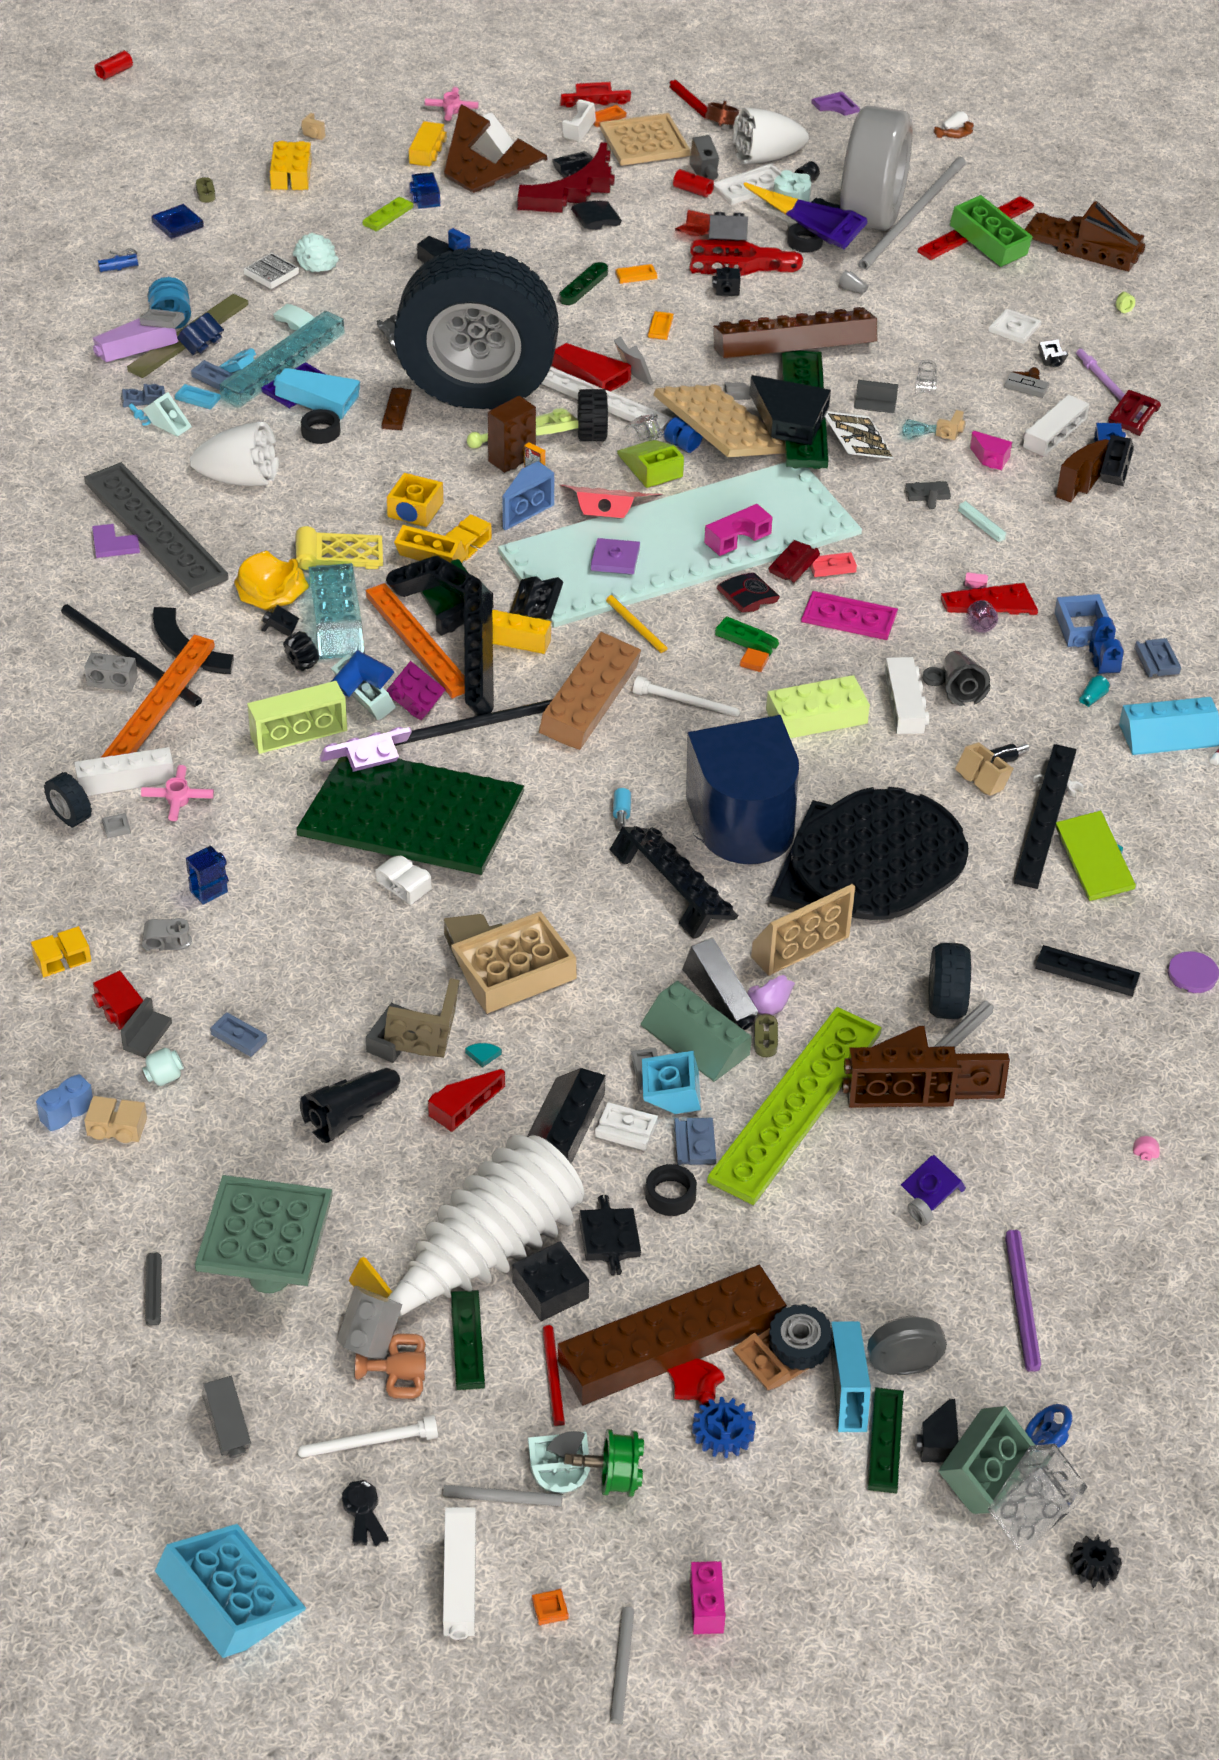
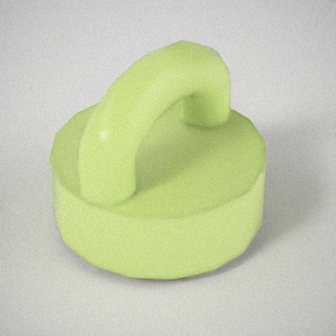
(1125, 302)

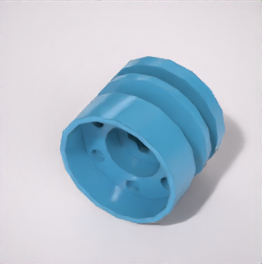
(170, 295)

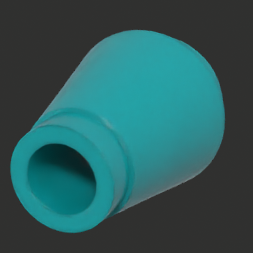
(1094, 690)

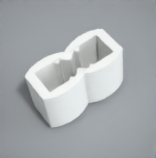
(404, 879)

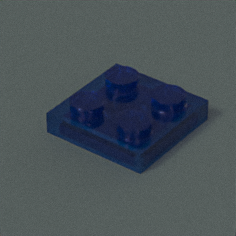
(177, 221)

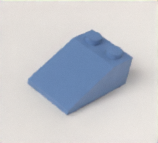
(528, 494)

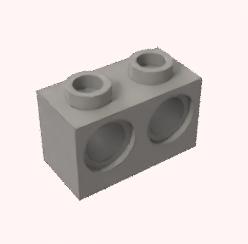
(111, 672)

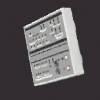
(271, 271)

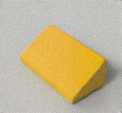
(368, 1278)

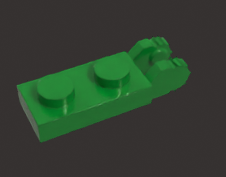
(746, 635)

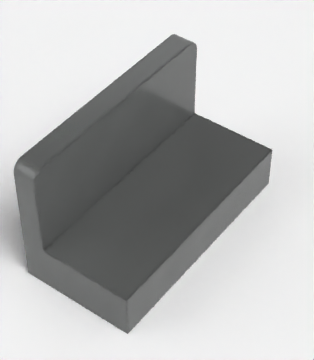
(876, 396)
(144, 1029)

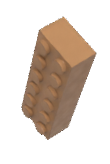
(589, 691)

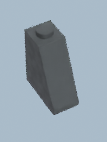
(226, 1416)

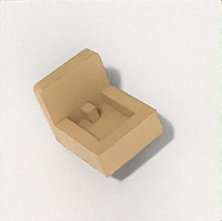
(312, 127)
(951, 429)

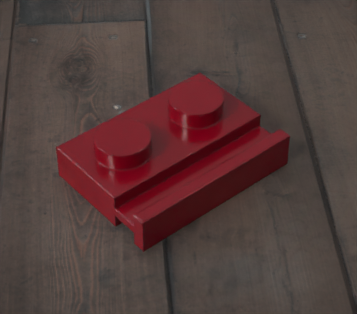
(794, 561)

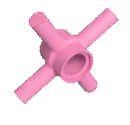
(451, 103)
(177, 792)

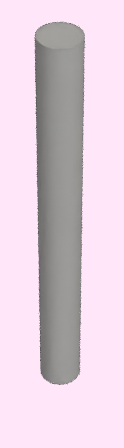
(502, 1495)
(622, 1666)

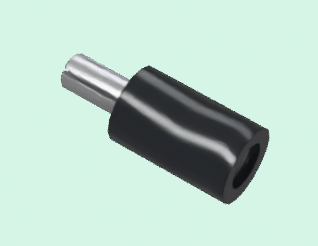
(1009, 752)

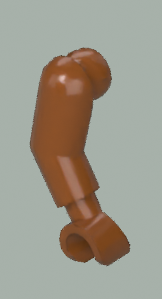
(955, 133)

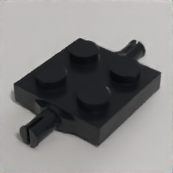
(609, 1234)

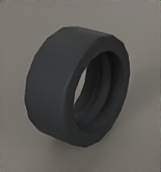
(803, 244)
(320, 436)
(665, 1205)

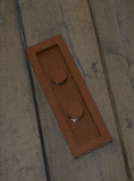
(397, 408)

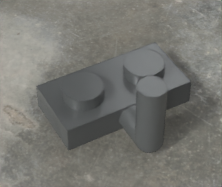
(928, 492)

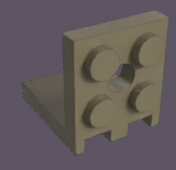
(430, 1030)

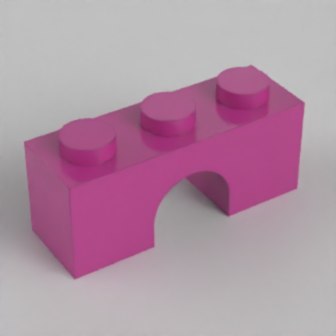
(723, 533)

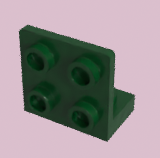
(442, 599)

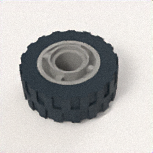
(68, 799)
(801, 1321)

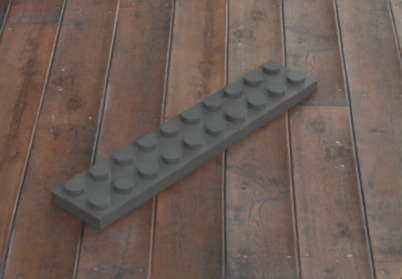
(156, 528)

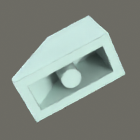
(167, 415)

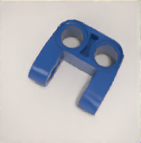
(1105, 649)

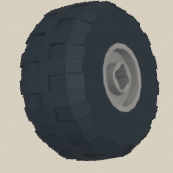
(949, 980)

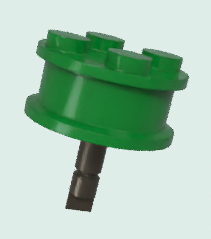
(617, 1462)

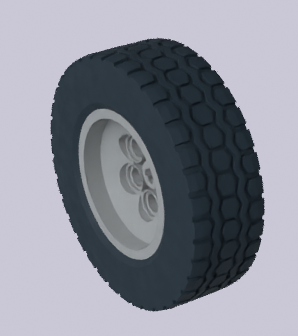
(481, 365)

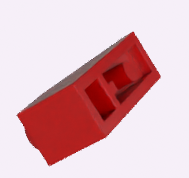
(463, 1098)

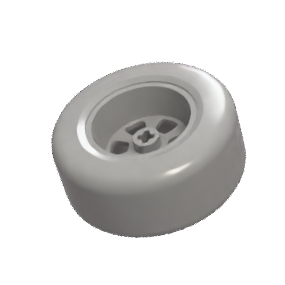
(877, 165)

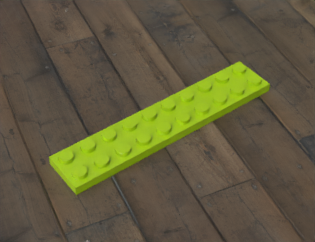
(791, 1108)

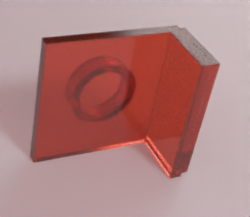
(696, 224)

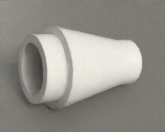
(955, 121)

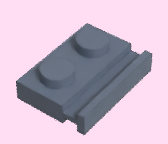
(1157, 657)
(695, 1141)

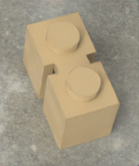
(977, 766)
(124, 1124)

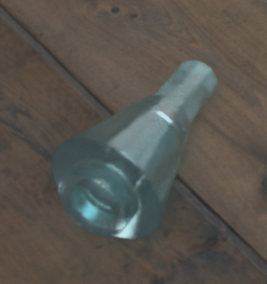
(915, 429)

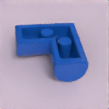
(361, 668)

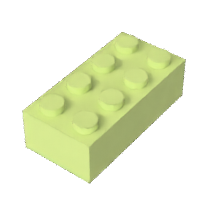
(819, 706)
(297, 717)

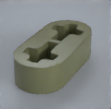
(205, 193)
(761, 1035)

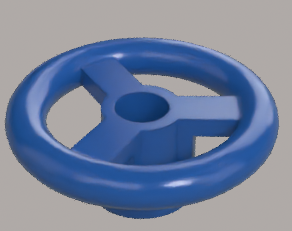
(1050, 1431)

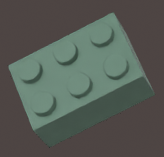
(985, 1457)

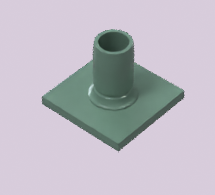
(264, 1232)

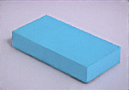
(197, 396)

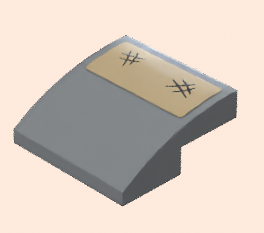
(635, 359)

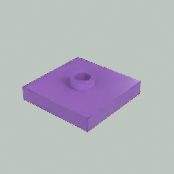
(615, 556)

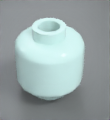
(163, 1066)

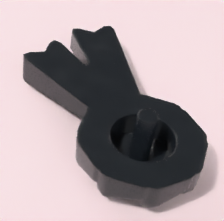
(360, 1501)

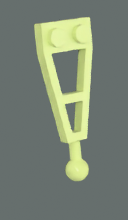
(559, 420)

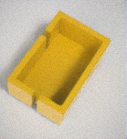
(293, 159)

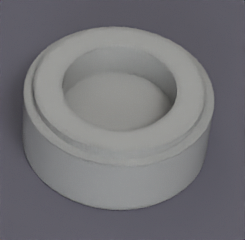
(920, 1211)

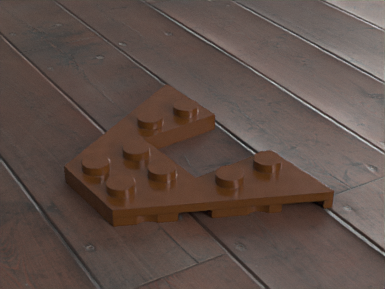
(472, 169)

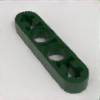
(581, 282)

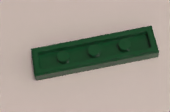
(467, 1340)
(885, 1440)

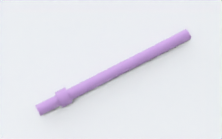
(1090, 363)

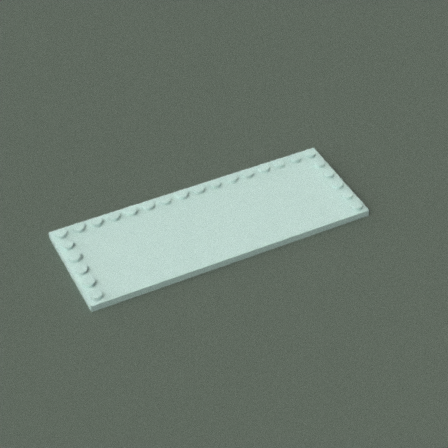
(673, 540)

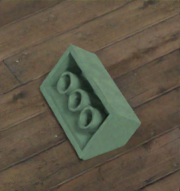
(691, 1024)

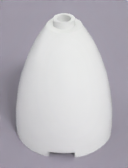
(766, 136)
(238, 456)

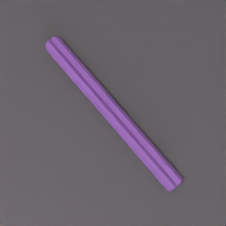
(1023, 1300)

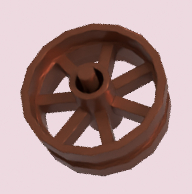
(721, 113)

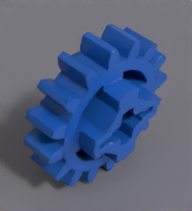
(709, 1429)

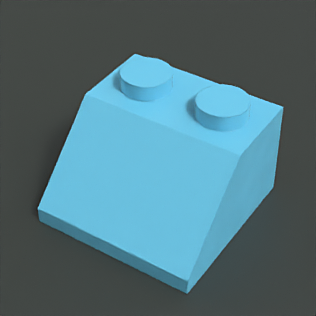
(672, 1082)

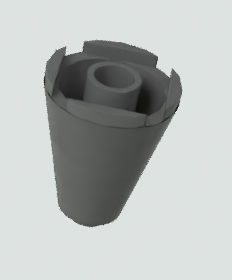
(965, 679)

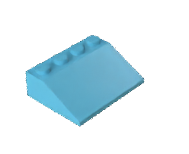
(227, 1588)

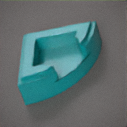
(483, 1053)

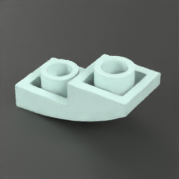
(293, 316)

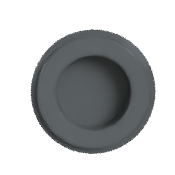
(934, 676)

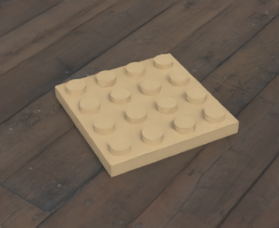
(644, 139)

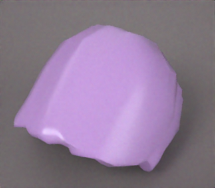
(772, 996)

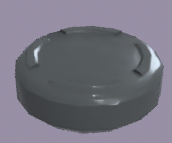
(906, 1345)

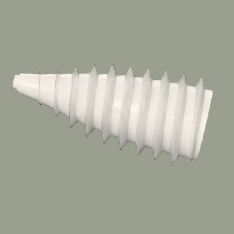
(491, 1219)

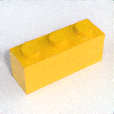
(427, 144)
(424, 544)
(521, 632)

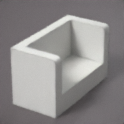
(581, 122)

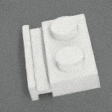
(626, 1126)

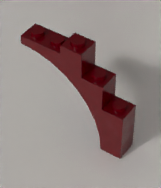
(575, 188)

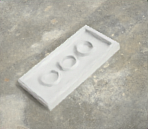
(733, 188)

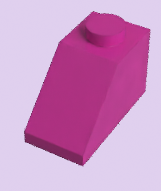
(990, 450)

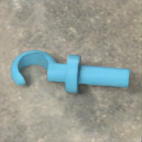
(139, 414)

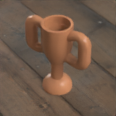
(402, 1366)

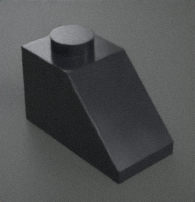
(938, 1434)

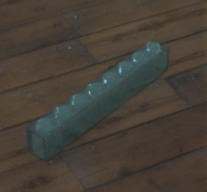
(288, 353)

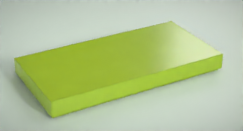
(1095, 855)

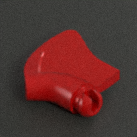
(696, 1380)

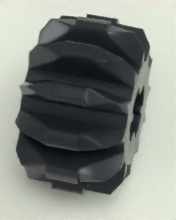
(301, 650)
(1095, 1561)

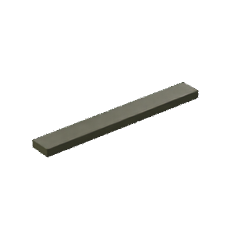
(155, 358)

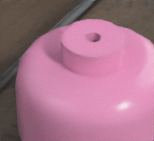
(1146, 1147)

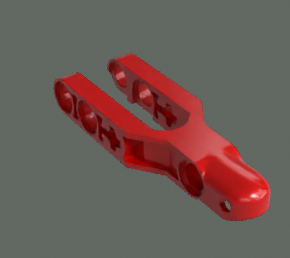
(749, 257)

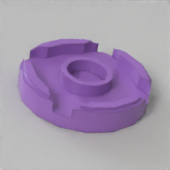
(1193, 972)

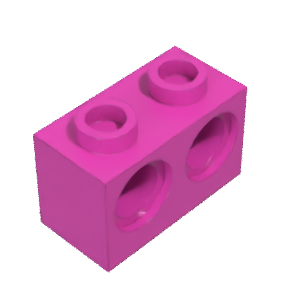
(707, 1597)

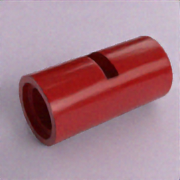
(113, 65)
(693, 183)

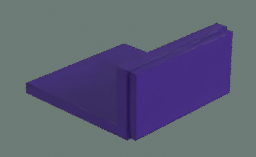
(932, 1182)

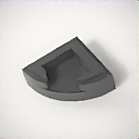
(566, 1443)

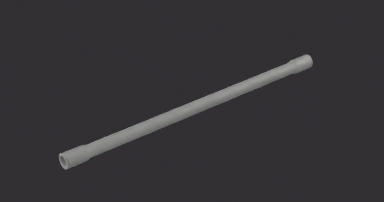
(871, 256)

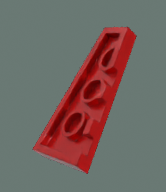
(1004, 598)

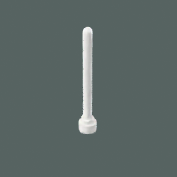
(643, 686)
(424, 1428)

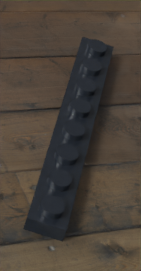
(1045, 816)

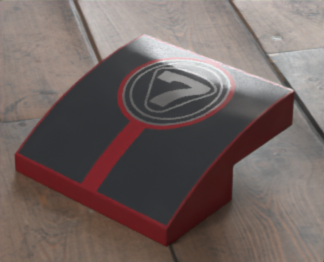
(747, 592)

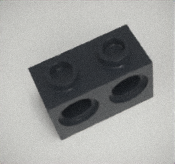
(1117, 460)

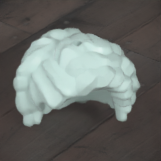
(320, 252)

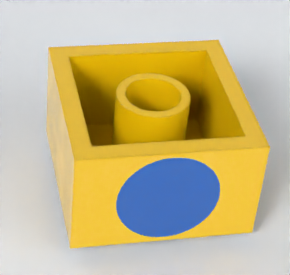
(415, 499)

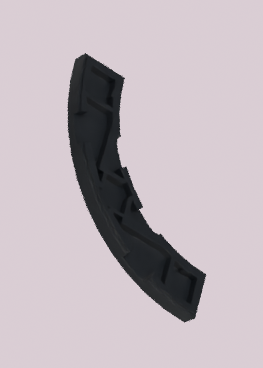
(174, 641)

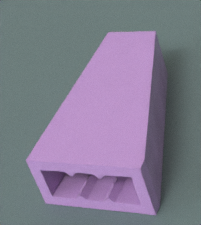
(131, 340)

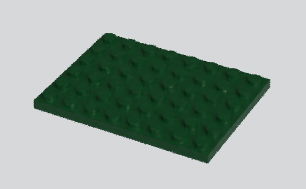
(413, 813)

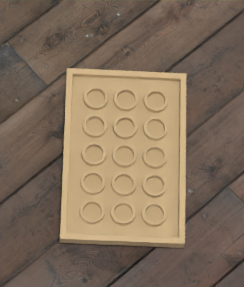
(720, 420)

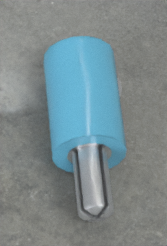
(622, 806)

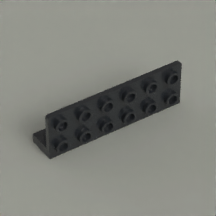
(703, 898)

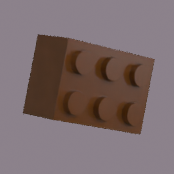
(508, 431)

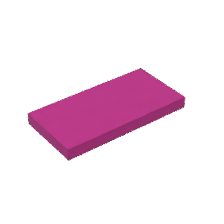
(849, 615)

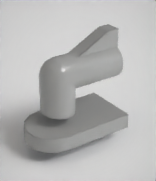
(738, 390)

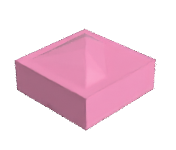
(975, 580)

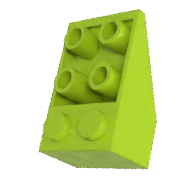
(653, 462)

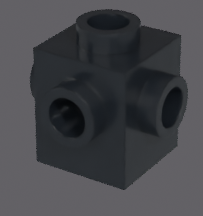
(727, 281)

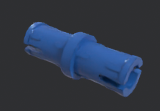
(118, 262)

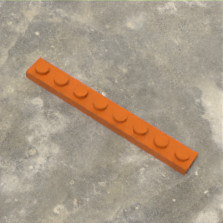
(417, 639)
(161, 697)

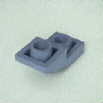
(145, 397)

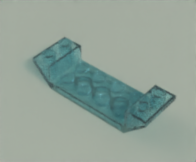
(336, 610)

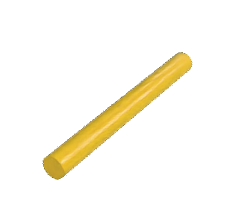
(633, 621)

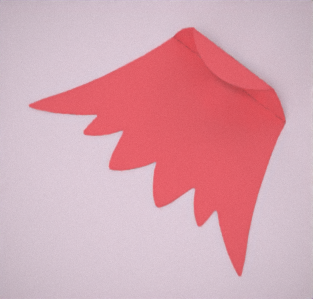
(619, 499)

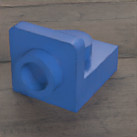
(458, 240)

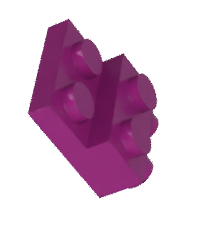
(415, 690)

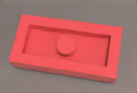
(833, 564)

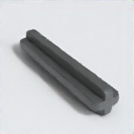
(153, 1289)

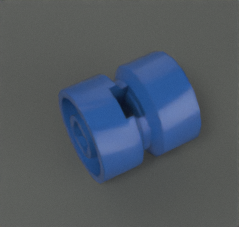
(682, 435)

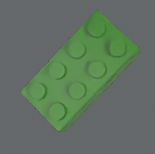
(990, 230)

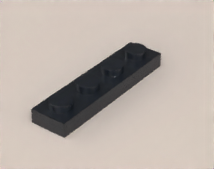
(1087, 970)

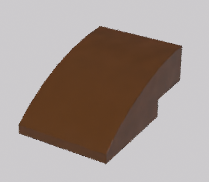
(1081, 470)

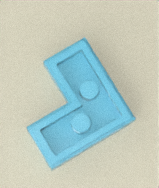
(239, 360)

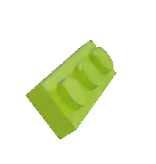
(388, 213)

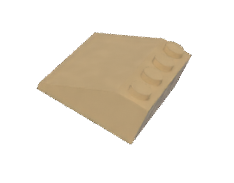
(804, 931)
(515, 962)

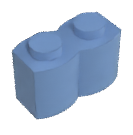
(62, 1103)

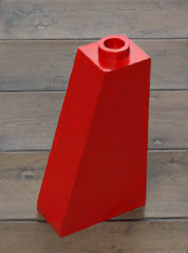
(591, 367)

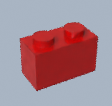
(116, 998)

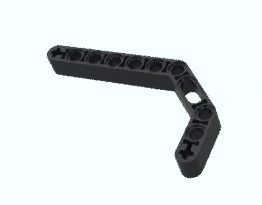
(477, 621)

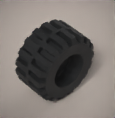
(592, 415)

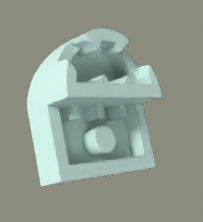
(550, 1469)

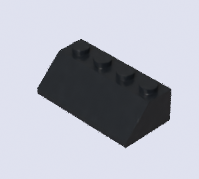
(569, 1110)

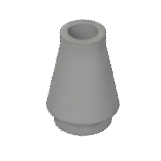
(852, 283)

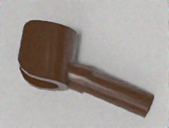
(1033, 373)

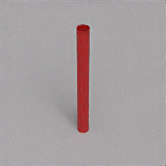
(553, 1375)

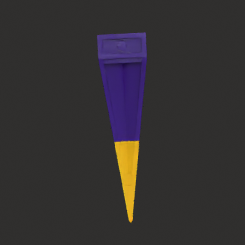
(828, 223)

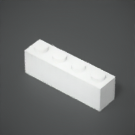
(1055, 425)
(905, 695)
(125, 771)

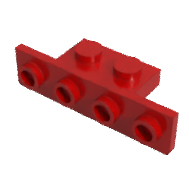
(596, 93)

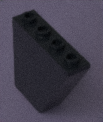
(790, 408)

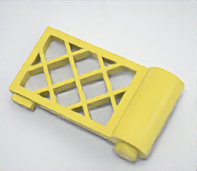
(311, 549)

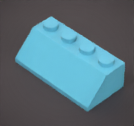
(1170, 725)

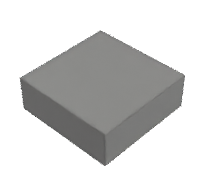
(116, 825)

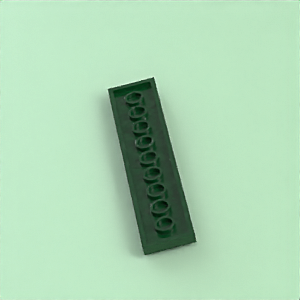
(806, 369)

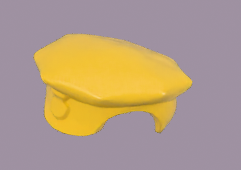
(269, 581)

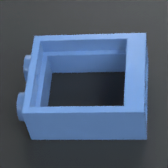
(1075, 607)

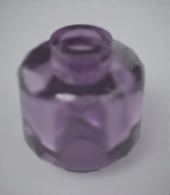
(982, 616)

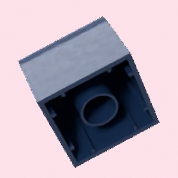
(744, 789)

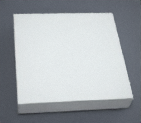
(1014, 326)

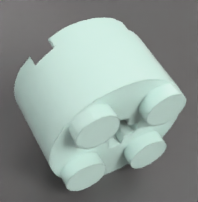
(793, 185)

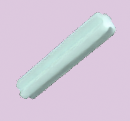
(982, 521)

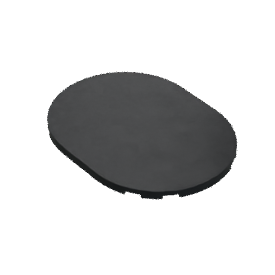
(884, 843)

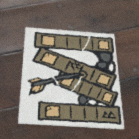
(858, 434)

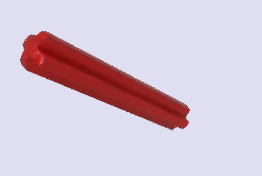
(688, 97)

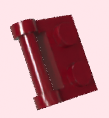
(1130, 407)

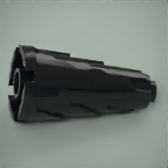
(345, 1102)

